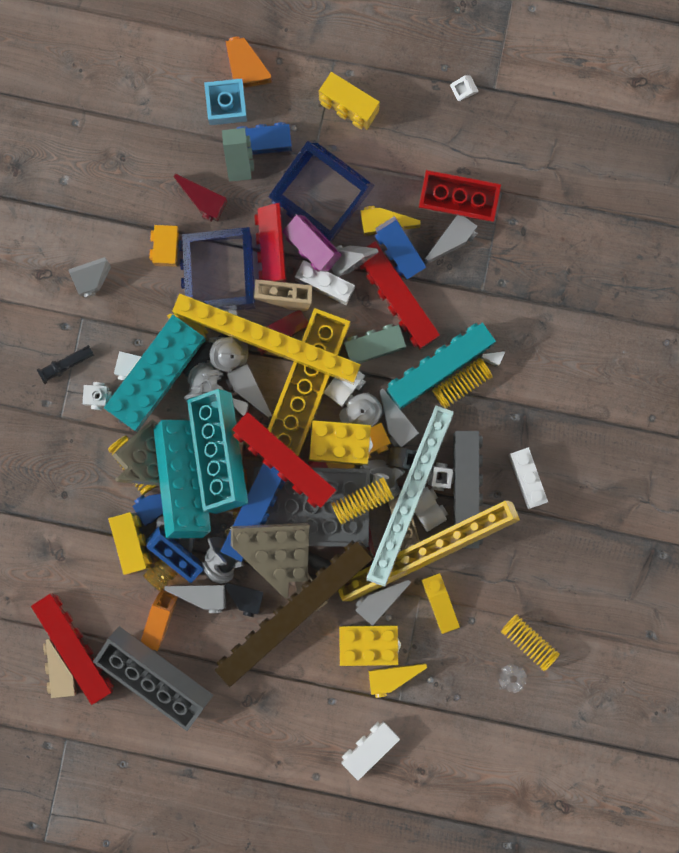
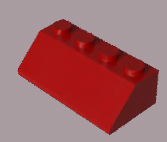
(459, 196)
(271, 243)

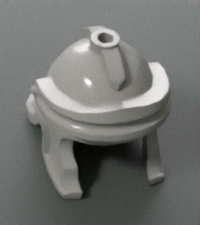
(223, 349)
(203, 379)
(366, 402)
(378, 470)
(218, 565)

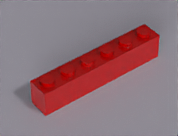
(400, 299)
(284, 460)
(72, 648)

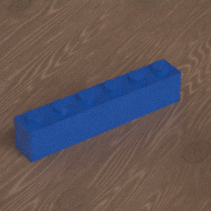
(259, 500)

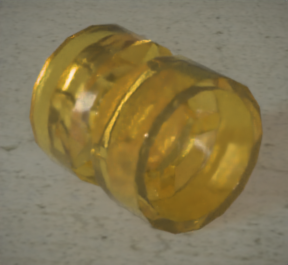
(160, 574)

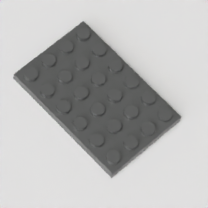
(324, 525)

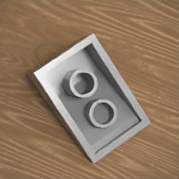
(206, 596)

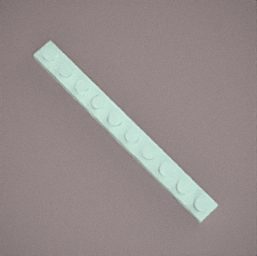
(410, 496)

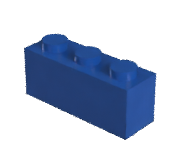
(269, 138)
(399, 248)
(174, 555)

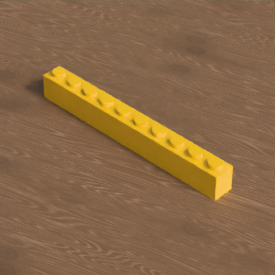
(266, 339)
(436, 547)

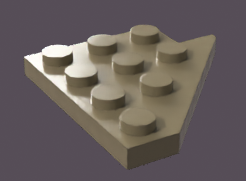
(139, 458)
(275, 551)

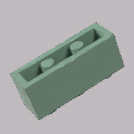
(238, 154)
(375, 344)

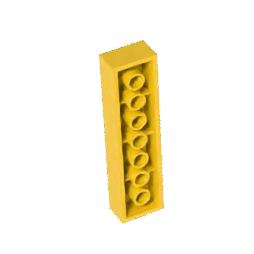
(305, 385)

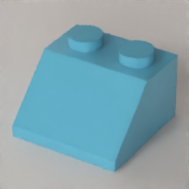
(225, 102)

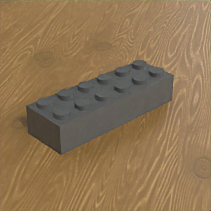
(467, 477)
(152, 678)

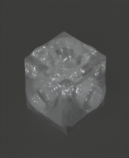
(505, 675)

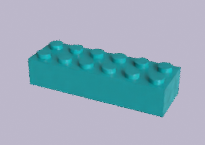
(442, 365)
(155, 373)
(217, 452)
(179, 481)

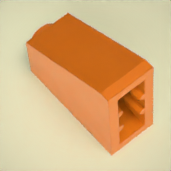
(246, 63)
(159, 620)

